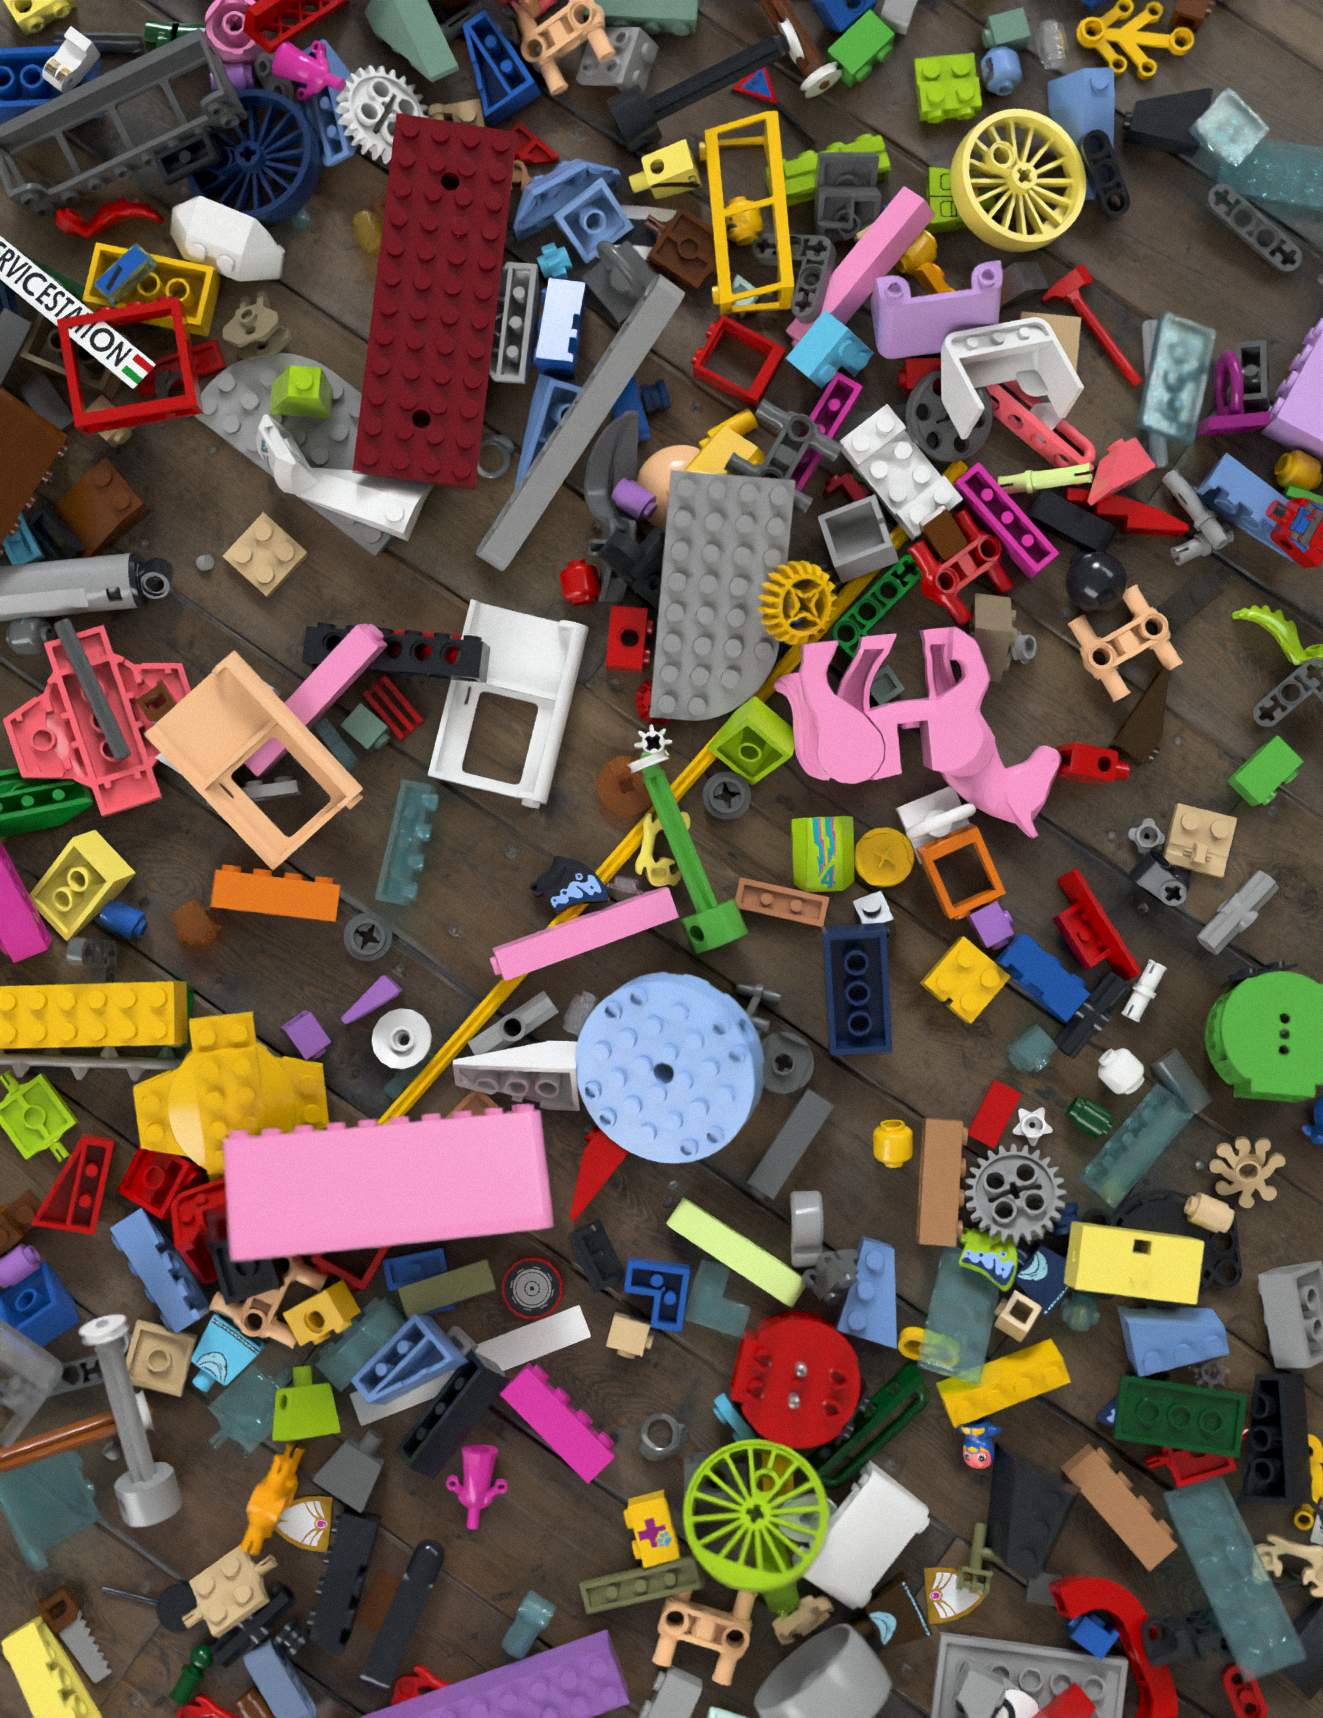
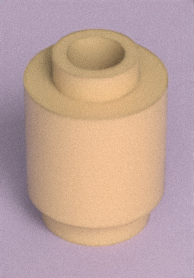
(1209, 1213)

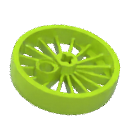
(736, 1574)

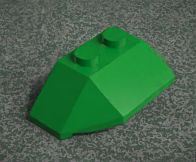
(38, 803)

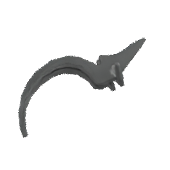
(609, 462)

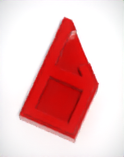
(531, 149)

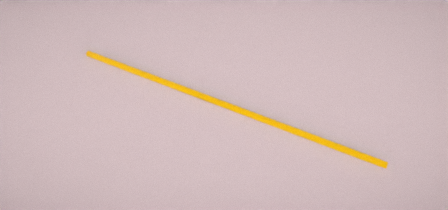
(629, 845)

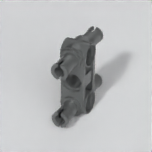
(786, 449)

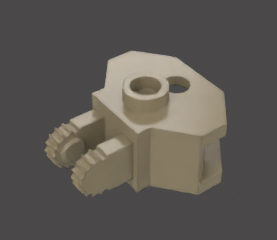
(256, 327)

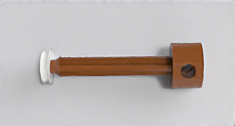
(68, 1437)

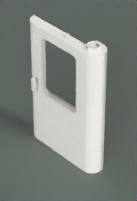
(527, 662)

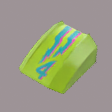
(823, 853)

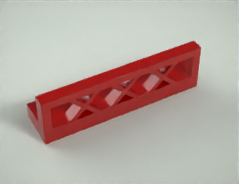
(268, 16)

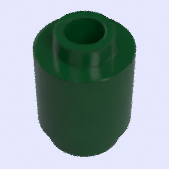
(1089, 1117)

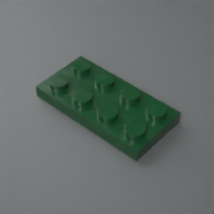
(1179, 1415)

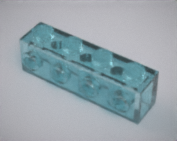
(405, 843)
(1135, 1146)

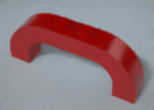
(1086, 1592)

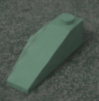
(413, 33)

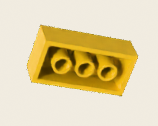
(190, 282)

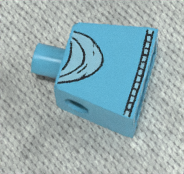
(223, 1352)

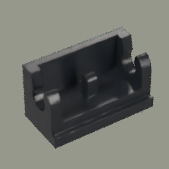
(596, 1256)

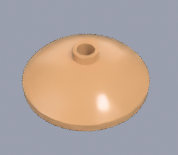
(656, 476)

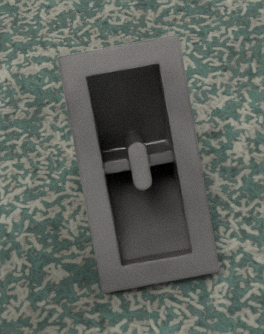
(1021, 282)

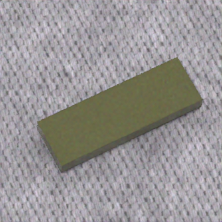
(447, 1287)

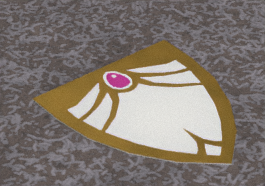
(307, 1523)
(944, 1600)

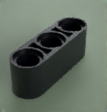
(1115, 184)
(1070, 522)

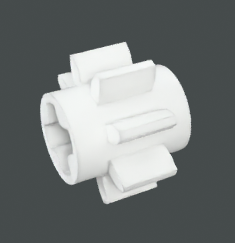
(652, 735)

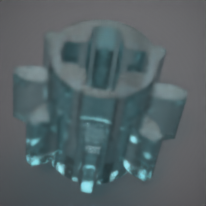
(1080, 1311)

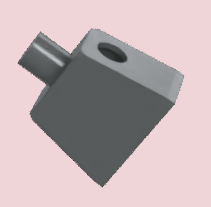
(353, 1470)

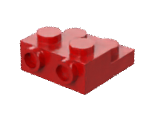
(157, 1179)

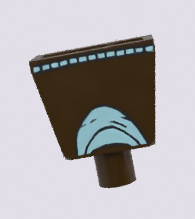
(893, 1615)

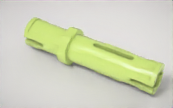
(1037, 480)

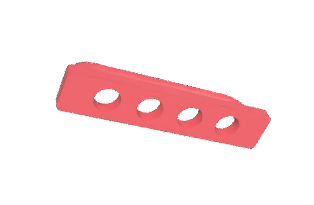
(1032, 426)

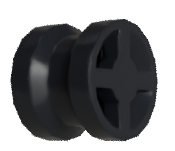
(291, 1636)

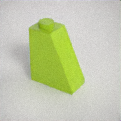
(302, 393)

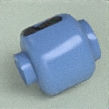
(1001, 70)

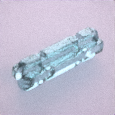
(405, 1077)

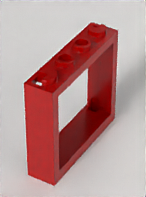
(141, 412)

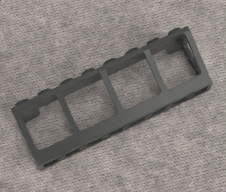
(104, 95)

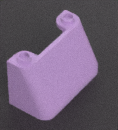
(922, 323)

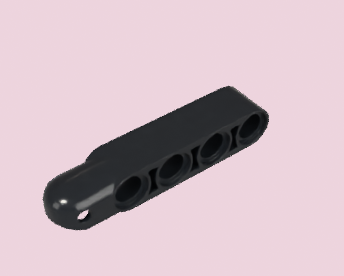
(403, 1615)

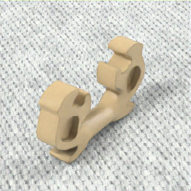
(1279, 1545)

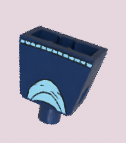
(1041, 1276)

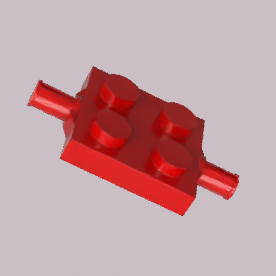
(1192, 1466)

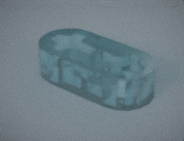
(336, 744)

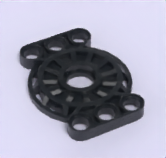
(1169, 1218)

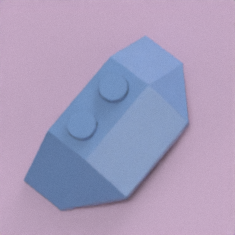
(324, 118)
(553, 191)

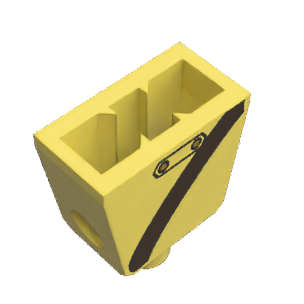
(667, 171)

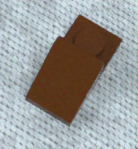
(942, 534)

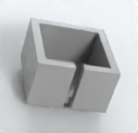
(858, 538)

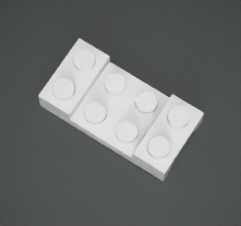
(897, 470)

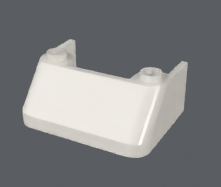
(1004, 353)

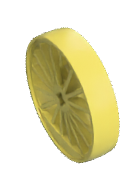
(1018, 181)

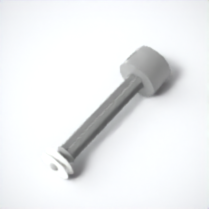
(149, 1488)

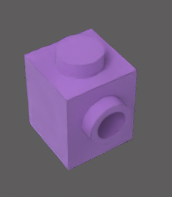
(991, 926)
(305, 1036)

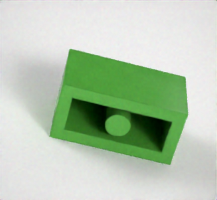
(861, 48)
(1266, 771)

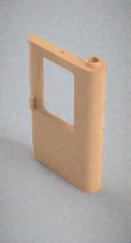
(223, 727)

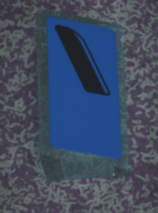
(125, 274)

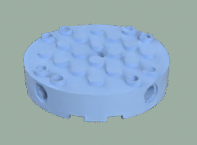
(661, 1110)

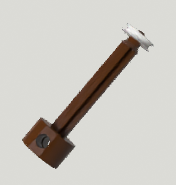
(819, 76)

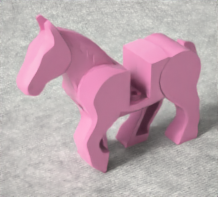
(856, 743)

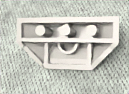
(225, 240)

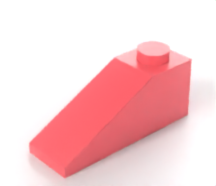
(1119, 469)

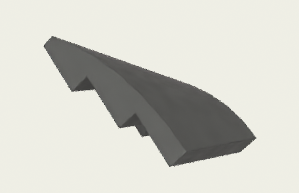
(845, 194)

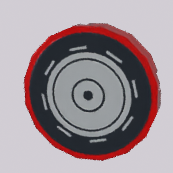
(532, 1287)

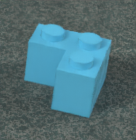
(828, 348)

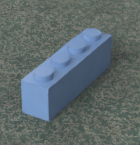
(161, 1269)

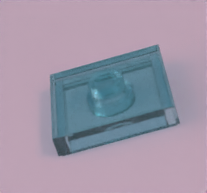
(1229, 129)

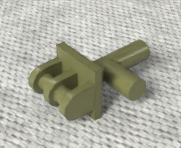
(978, 1554)

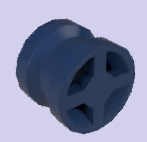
(655, 396)
(1067, 1216)

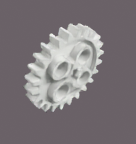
(364, 104)

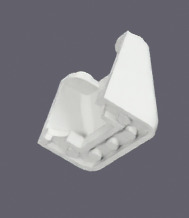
(865, 1537)

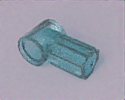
(531, 1617)

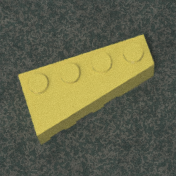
(47, 1673)

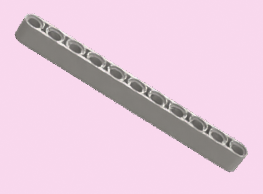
(580, 422)

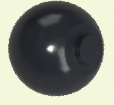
(1095, 581)

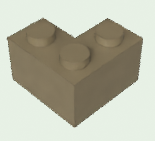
(993, 631)

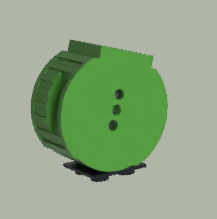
(1268, 1034)

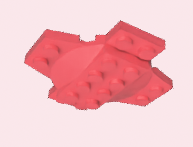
(63, 740)

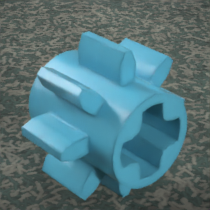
(554, 262)

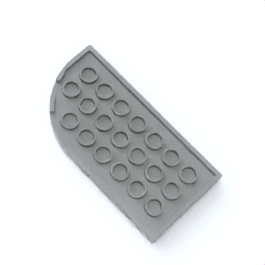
(242, 396)

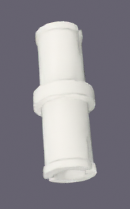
(1144, 990)

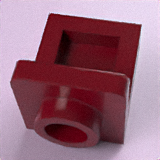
(848, 486)

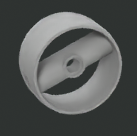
(826, 1678)

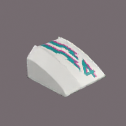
(284, 457)

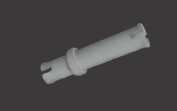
(1203, 518)

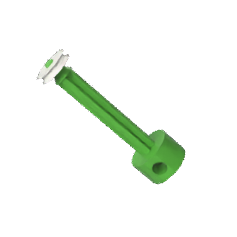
(712, 922)

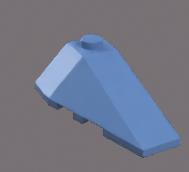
(1083, 104)
(547, 408)

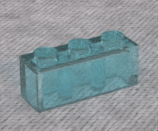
(360, 1342)

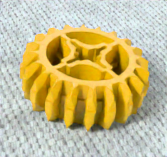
(787, 604)

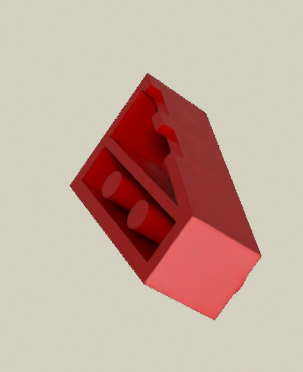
(79, 1188)

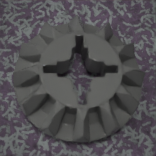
(734, 783)
(354, 941)

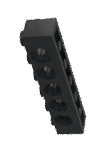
(471, 666)

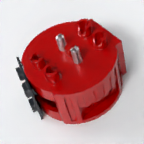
(798, 1380)

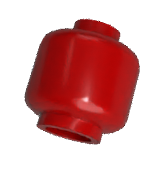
(580, 583)

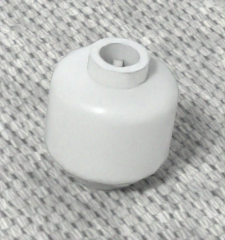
(1121, 1071)

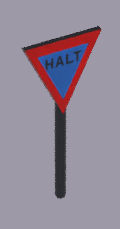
(760, 87)

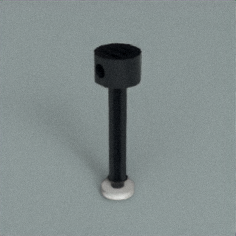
(638, 117)

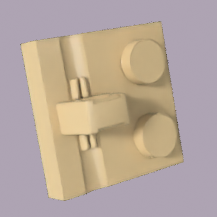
(1199, 840)

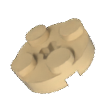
(808, 1617)

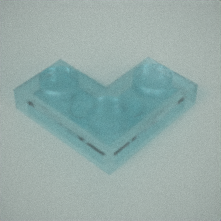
(709, 1307)

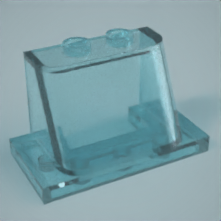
(46, 1504)

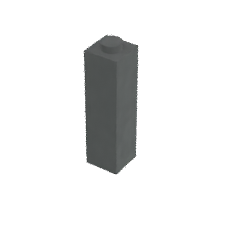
(788, 1144)

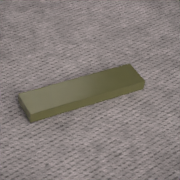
(642, 1584)

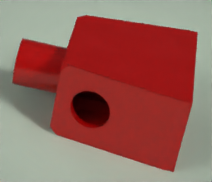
(1090, 764)

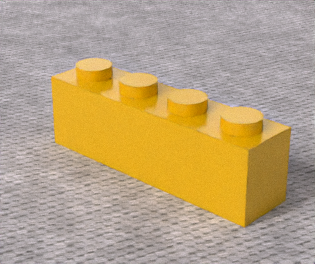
(1004, 1383)

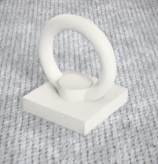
(934, 817)

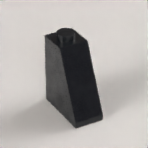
(1165, 121)

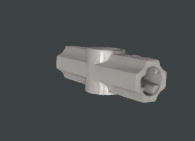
(1237, 912)
(530, 1015)

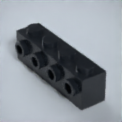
(455, 1413)

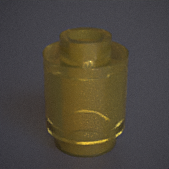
(368, 231)

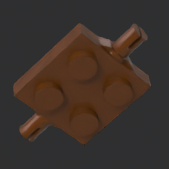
(684, 248)

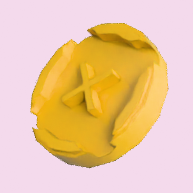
(883, 857)

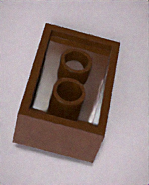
(101, 508)

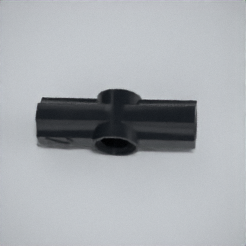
(1092, 1015)
(254, 1627)

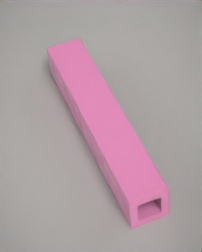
(871, 258)
(324, 688)
(583, 933)

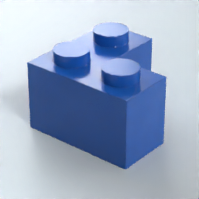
(666, 1283)

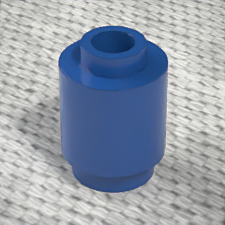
(123, 919)

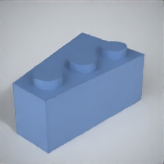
(870, 1304)
(407, 1361)

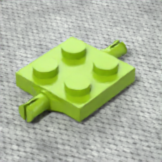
(35, 1116)

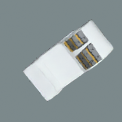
(70, 61)

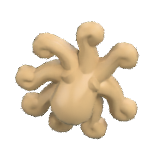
(1246, 1169)

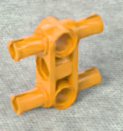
(272, 1497)

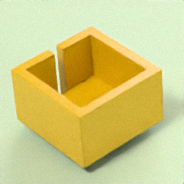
(966, 978)

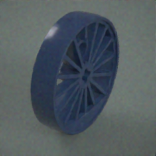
(259, 155)

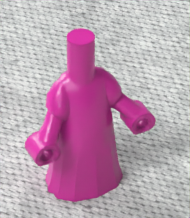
(298, 66)
(477, 1477)

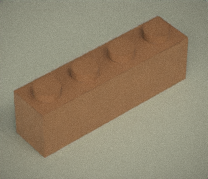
(940, 1182)
(1119, 1507)

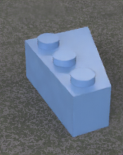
(1171, 1338)

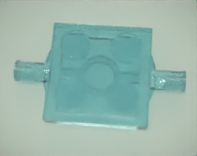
(248, 1407)

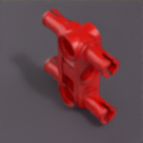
(961, 568)

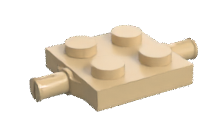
(229, 1591)

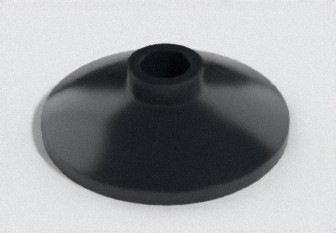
(503, 17)

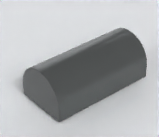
(1181, 1080)

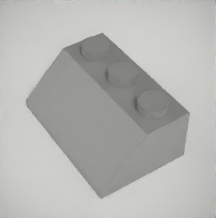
(1294, 1313)

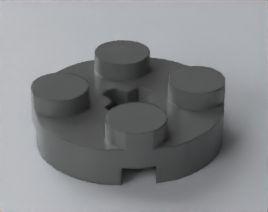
(799, 1055)

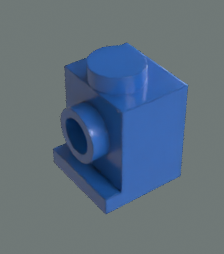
(1091, 1633)

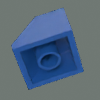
(39, 1306)

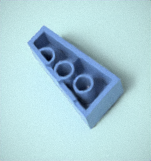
(1241, 499)

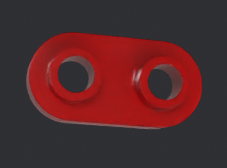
(1243, 1692)

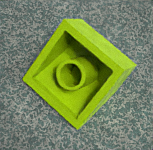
(754, 741)

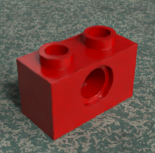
(625, 621)

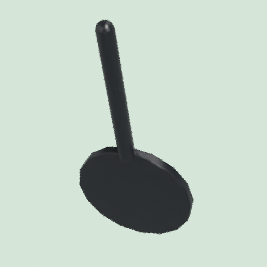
(171, 1606)

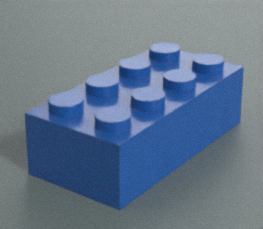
(22, 80)

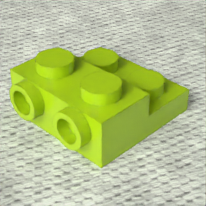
(947, 88)

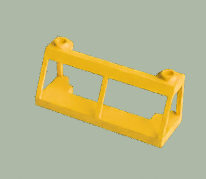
(772, 147)

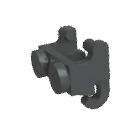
(832, 1274)

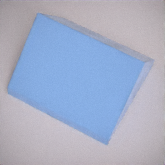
(592, 218)

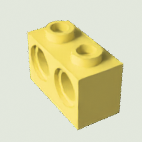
(40, 14)

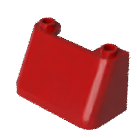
(198, 1221)

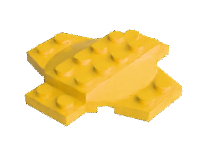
(227, 1087)

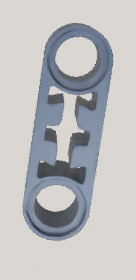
(279, 1681)

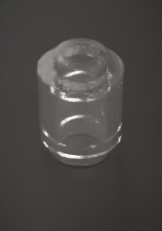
(1052, 44)
(579, 1011)

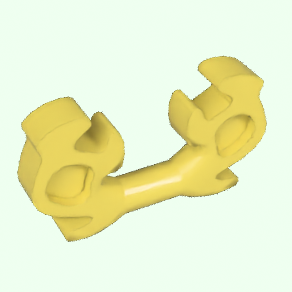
(656, 872)

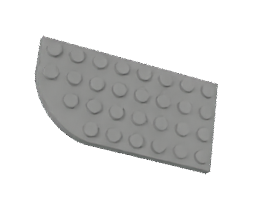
(716, 555)

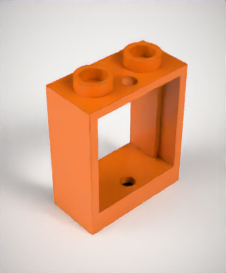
(946, 845)

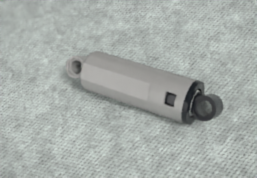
(81, 585)

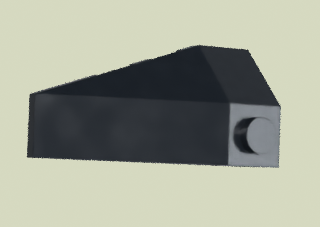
(1309, 1628)

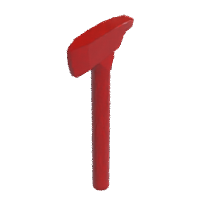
(1068, 290)

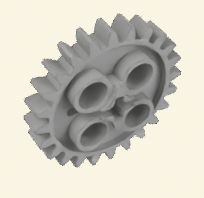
(1023, 1221)

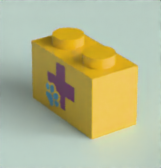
(653, 1529)

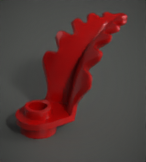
(106, 216)

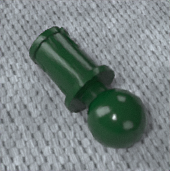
(200, 1660)

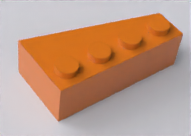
(274, 895)

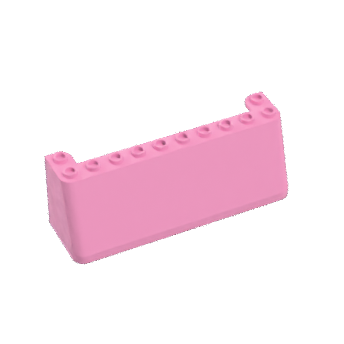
(386, 1182)

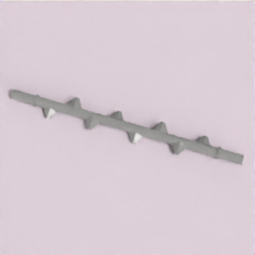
(82, 1063)

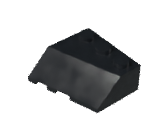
(1026, 1511)

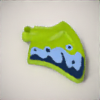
(989, 1256)

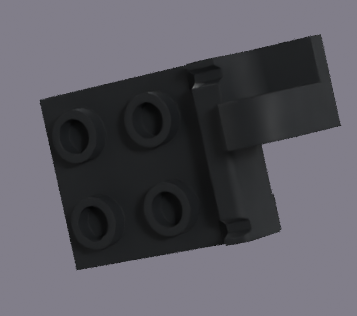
(637, 563)
(1185, 1638)

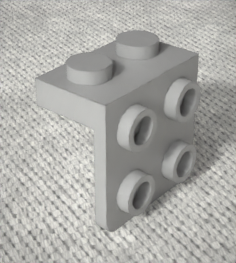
(627, 67)

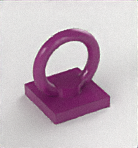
(1230, 418)

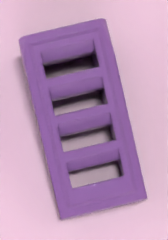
(378, 994)

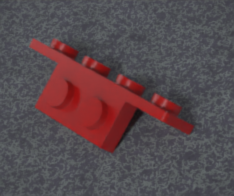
(1090, 930)

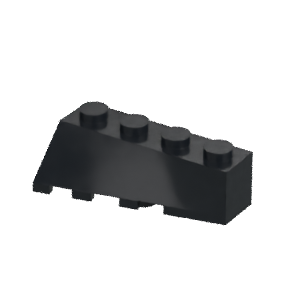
(1278, 1443)
(344, 1580)

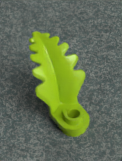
(1283, 631)

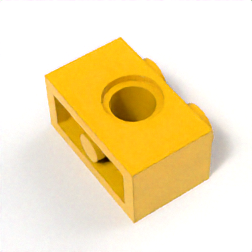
(321, 1313)

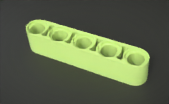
(737, 1252)

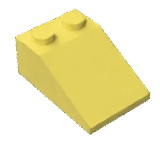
(80, 883)

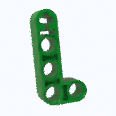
(877, 603)

